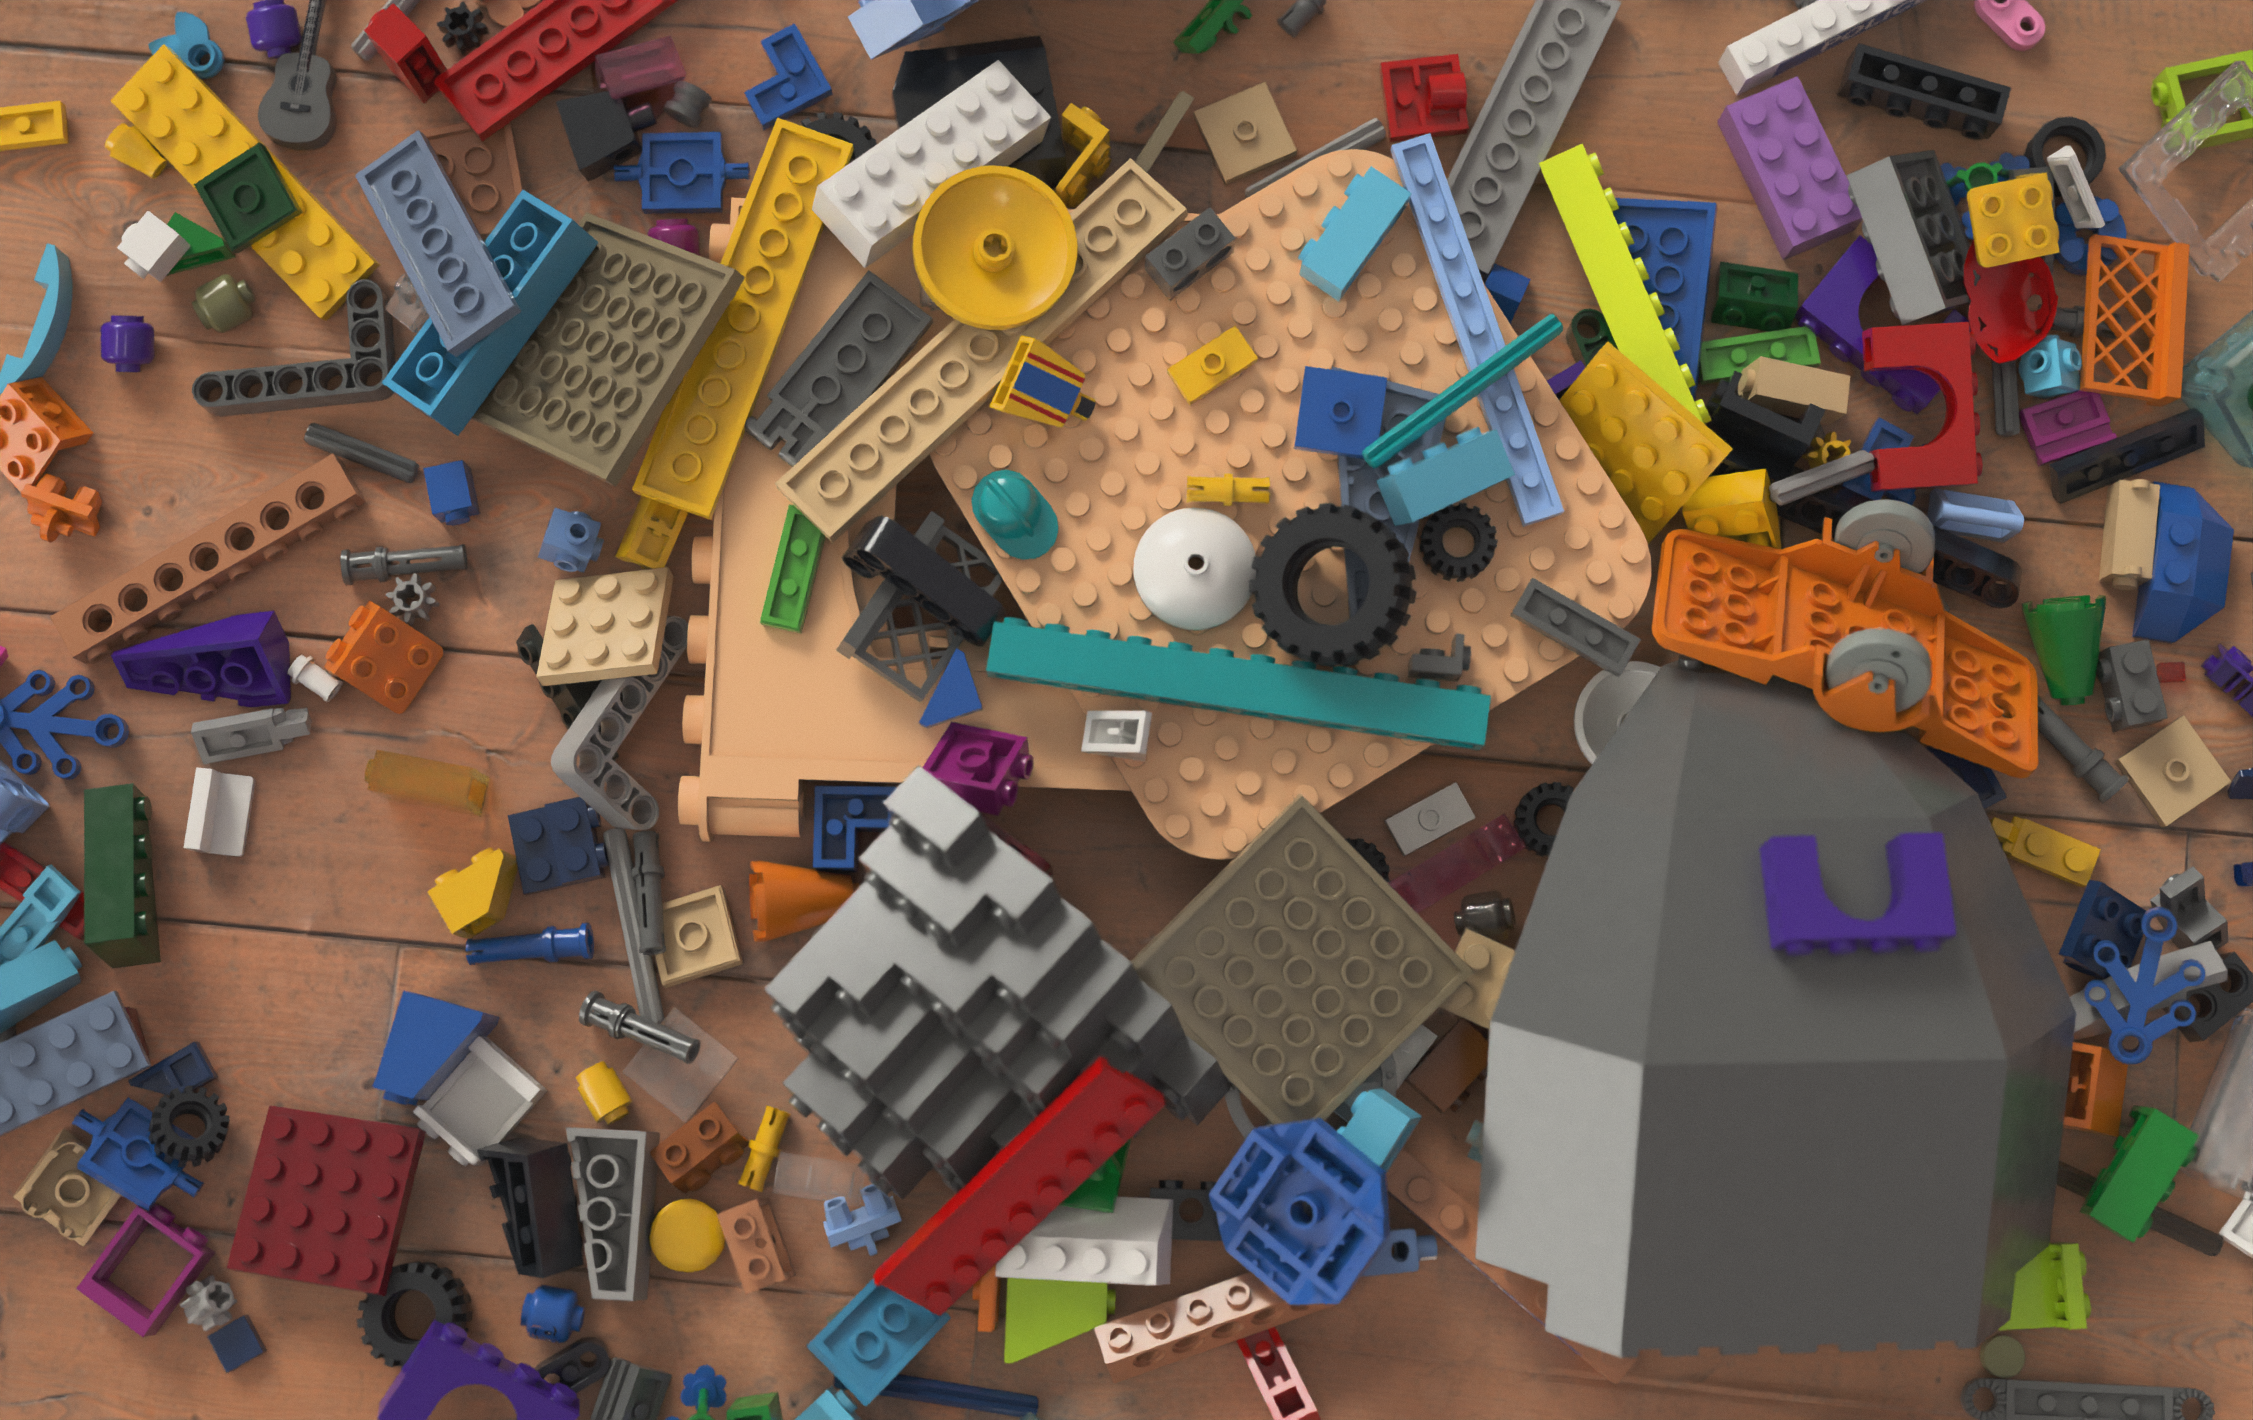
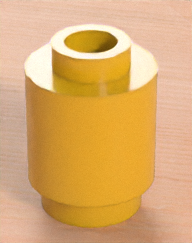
(603, 1093)

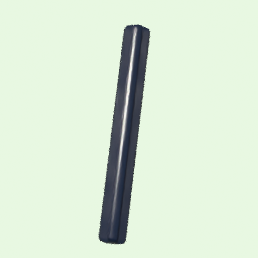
(957, 1395)

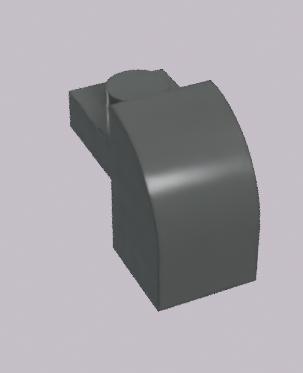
(2194, 915)

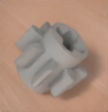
(407, 590)
(208, 1303)

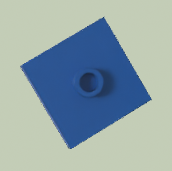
(1339, 412)

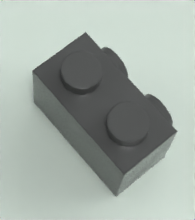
(2130, 686)

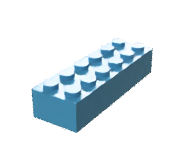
(538, 257)

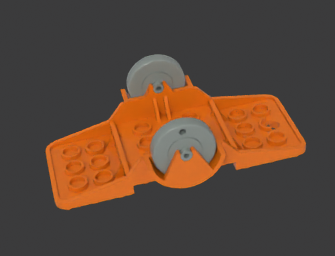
(1856, 628)

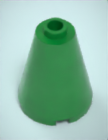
(2067, 643)

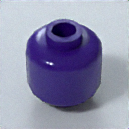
(273, 27)
(127, 342)

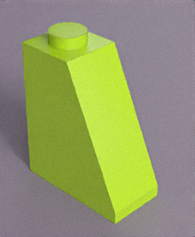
(1050, 1312)

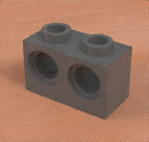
(1190, 253)

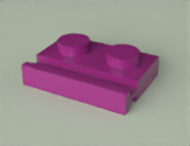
(2066, 426)

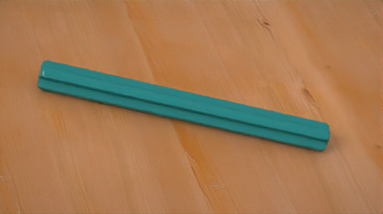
(1462, 391)

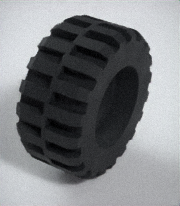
(1288, 554)

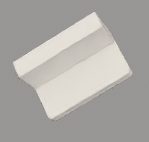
(219, 813)

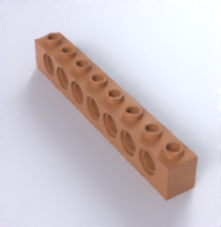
(80, 620)

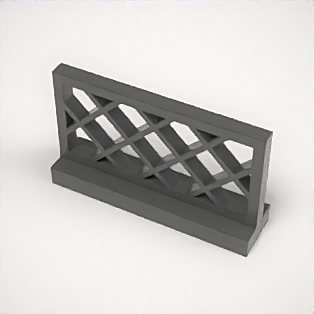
(889, 597)

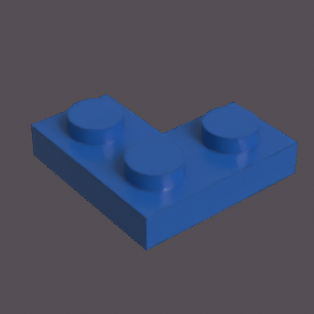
(798, 80)

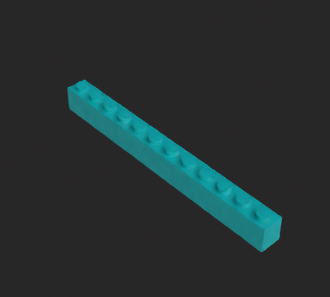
(1238, 685)

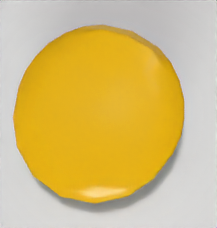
(686, 1235)

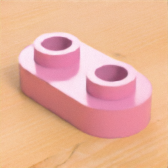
(2006, 19)

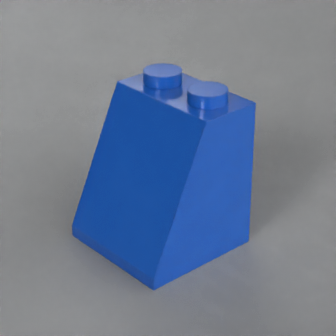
(427, 1046)

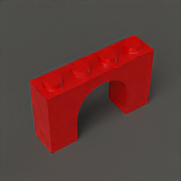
(1944, 355)

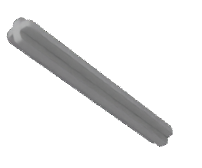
(626, 897)

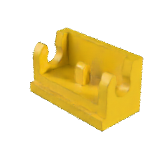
(651, 534)

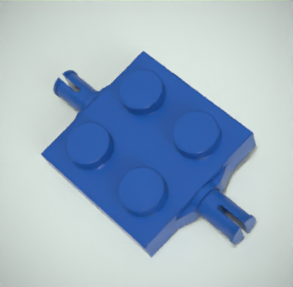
(682, 172)
(125, 1158)

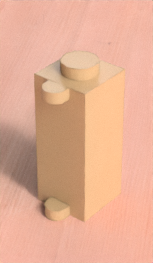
(1792, 387)
(2129, 533)

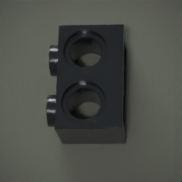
(2216, 1004)

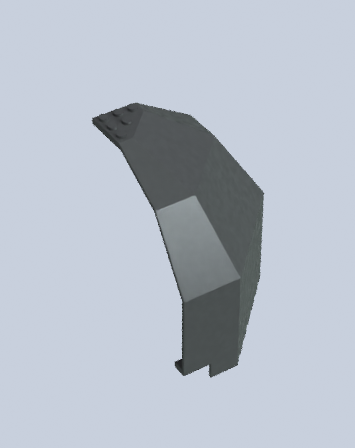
(1750, 1132)

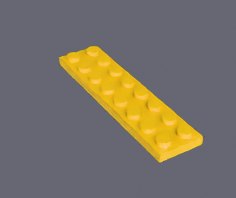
(203, 134)

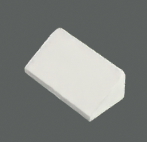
(2075, 189)

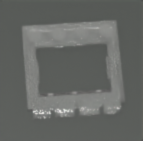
(2175, 144)

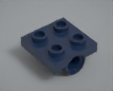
(2100, 917)

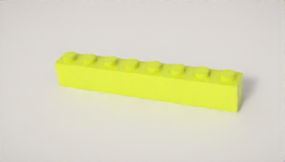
(1615, 275)

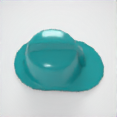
(1015, 514)

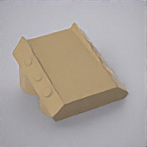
(64, 1193)

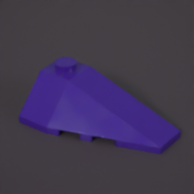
(228, 658)

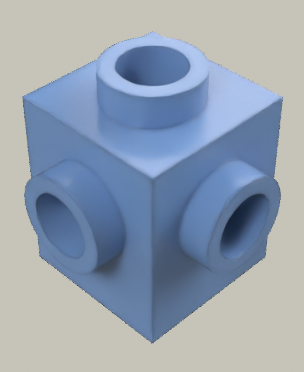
(571, 540)

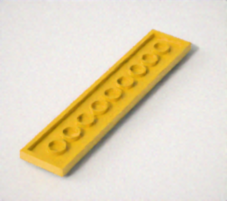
(720, 390)

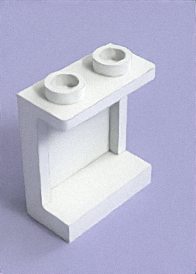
(479, 1102)

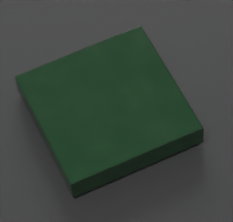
(248, 198)

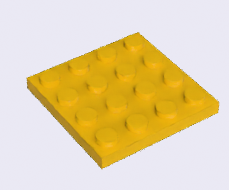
(1641, 438)

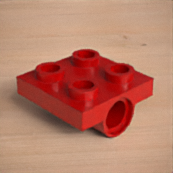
(1424, 97)

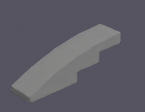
(2091, 1023)

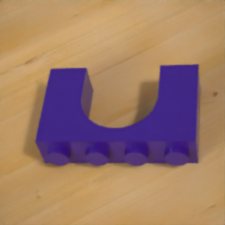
(1834, 318)
(1806, 919)
(451, 1360)

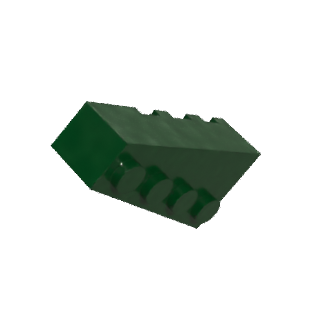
(119, 877)

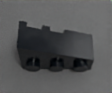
(538, 1202)

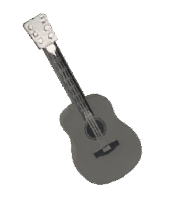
(299, 104)

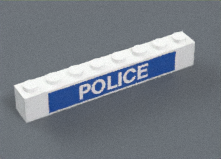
(1802, 38)

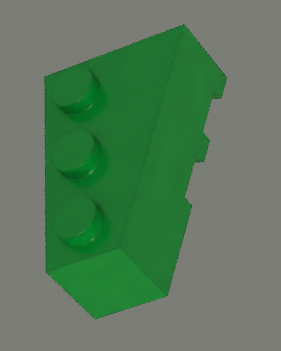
(2140, 1173)

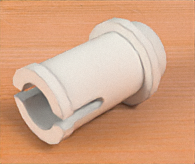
(315, 678)

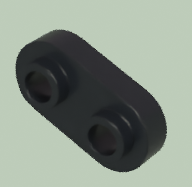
(572, 1369)

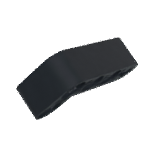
(925, 577)

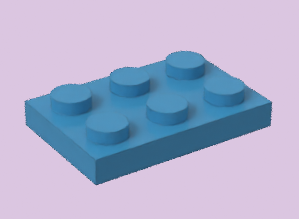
(874, 1339)

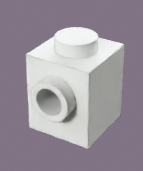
(152, 247)

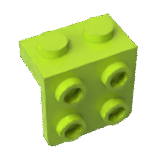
(2051, 1290)

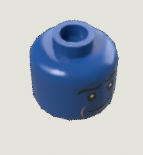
(552, 1314)

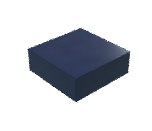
(237, 1343)

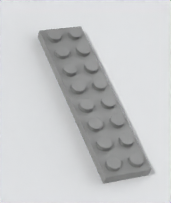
(1524, 117)

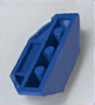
(2188, 567)

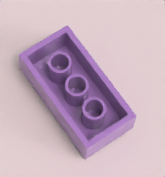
(1790, 167)

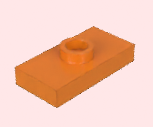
(987, 1291)

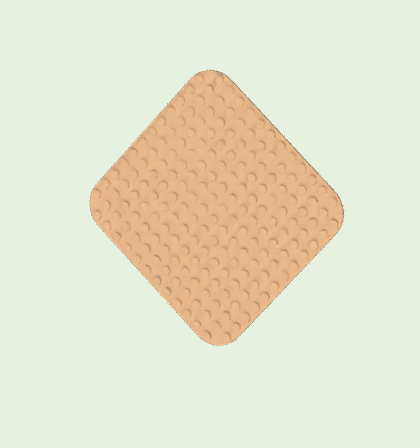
(1222, 775)

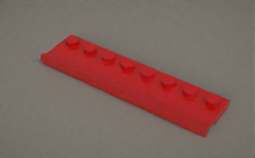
(1020, 1186)

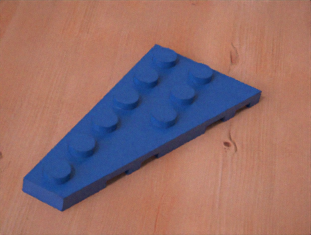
(1677, 253)

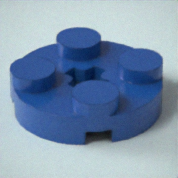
(2072, 250)

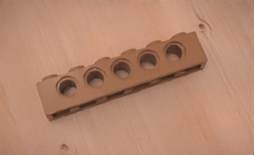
(1194, 1325)

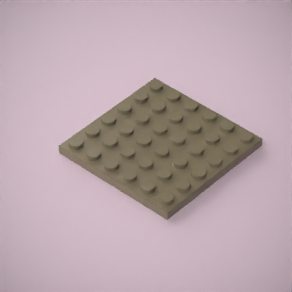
(610, 351)
(1300, 968)

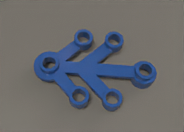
(43, 723)
(2142, 993)

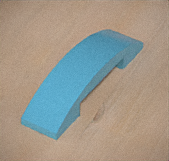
(51, 323)
(38, 915)

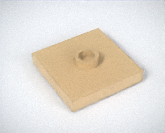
(1245, 133)
(2173, 771)
(697, 937)

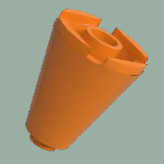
(794, 898)

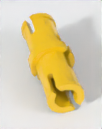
(1228, 489)
(764, 1148)

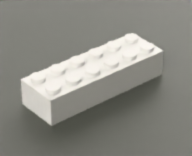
(881, 193)

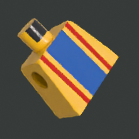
(1042, 386)

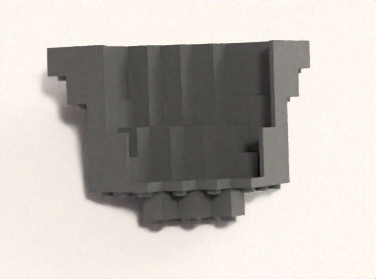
(964, 1003)

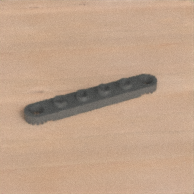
(2080, 1401)

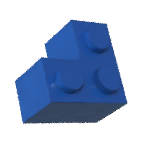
(839, 818)

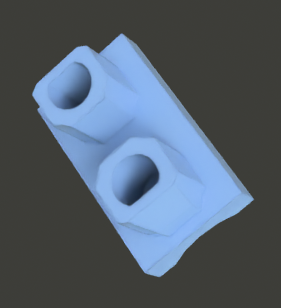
(863, 1224)

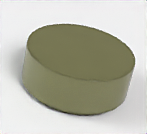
(2002, 1356)

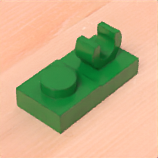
(1202, 30)

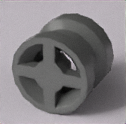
(687, 104)

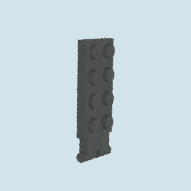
(840, 368)

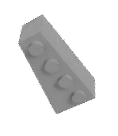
(616, 1207)

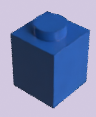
(451, 492)

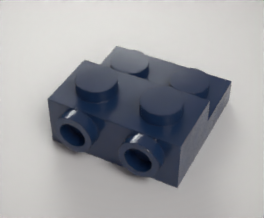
(558, 845)

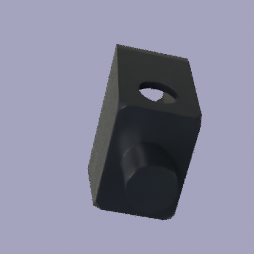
(603, 131)

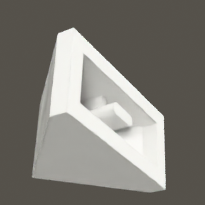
(1117, 734)

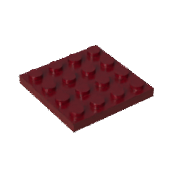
(327, 1200)

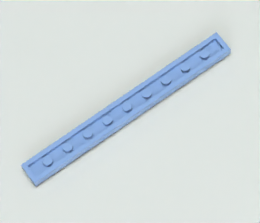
(1475, 324)

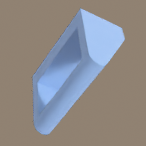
(1974, 515)

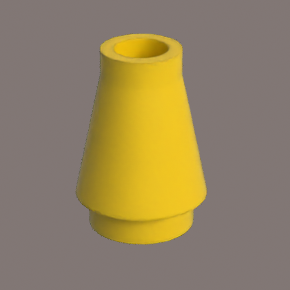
(134, 150)

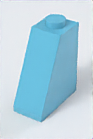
(35, 981)

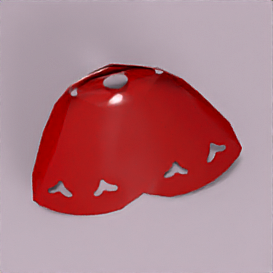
(2002, 305)

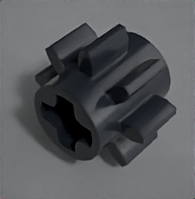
(471, 20)

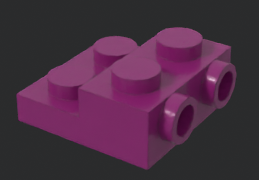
(981, 765)

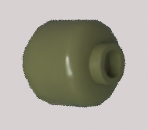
(223, 303)

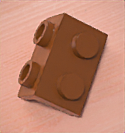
(700, 1149)

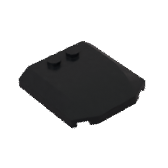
(936, 72)

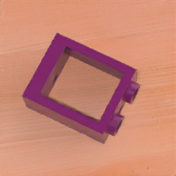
(121, 1304)

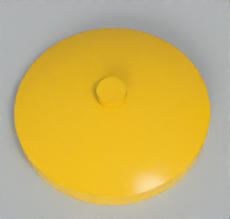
(994, 247)

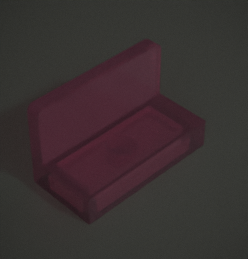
(639, 67)

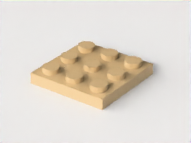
(605, 627)

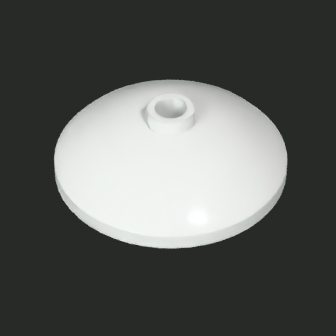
(1190, 596)
(1606, 704)

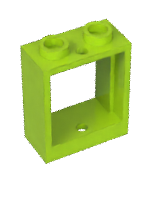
(2169, 97)

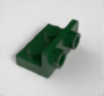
(1755, 297)

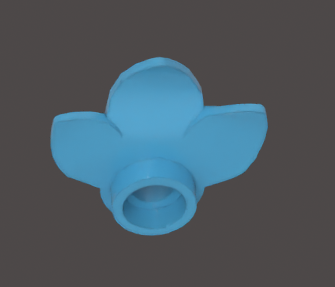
(192, 43)

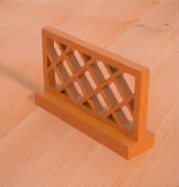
(2164, 330)

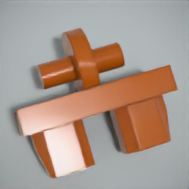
(60, 514)

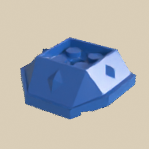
(1265, 1219)

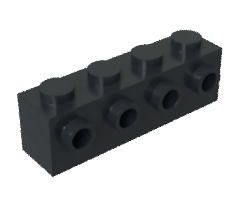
(1923, 92)

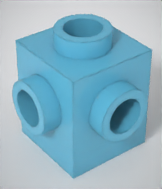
(2051, 368)

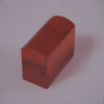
(2171, 672)

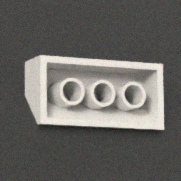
(1098, 1245)

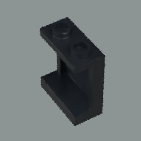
(1759, 426)

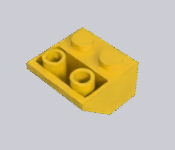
(1735, 508)
(478, 894)

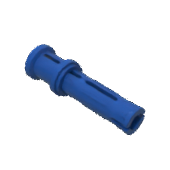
(549, 944)

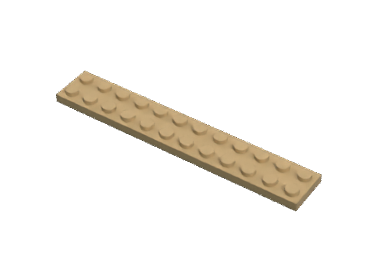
(966, 363)

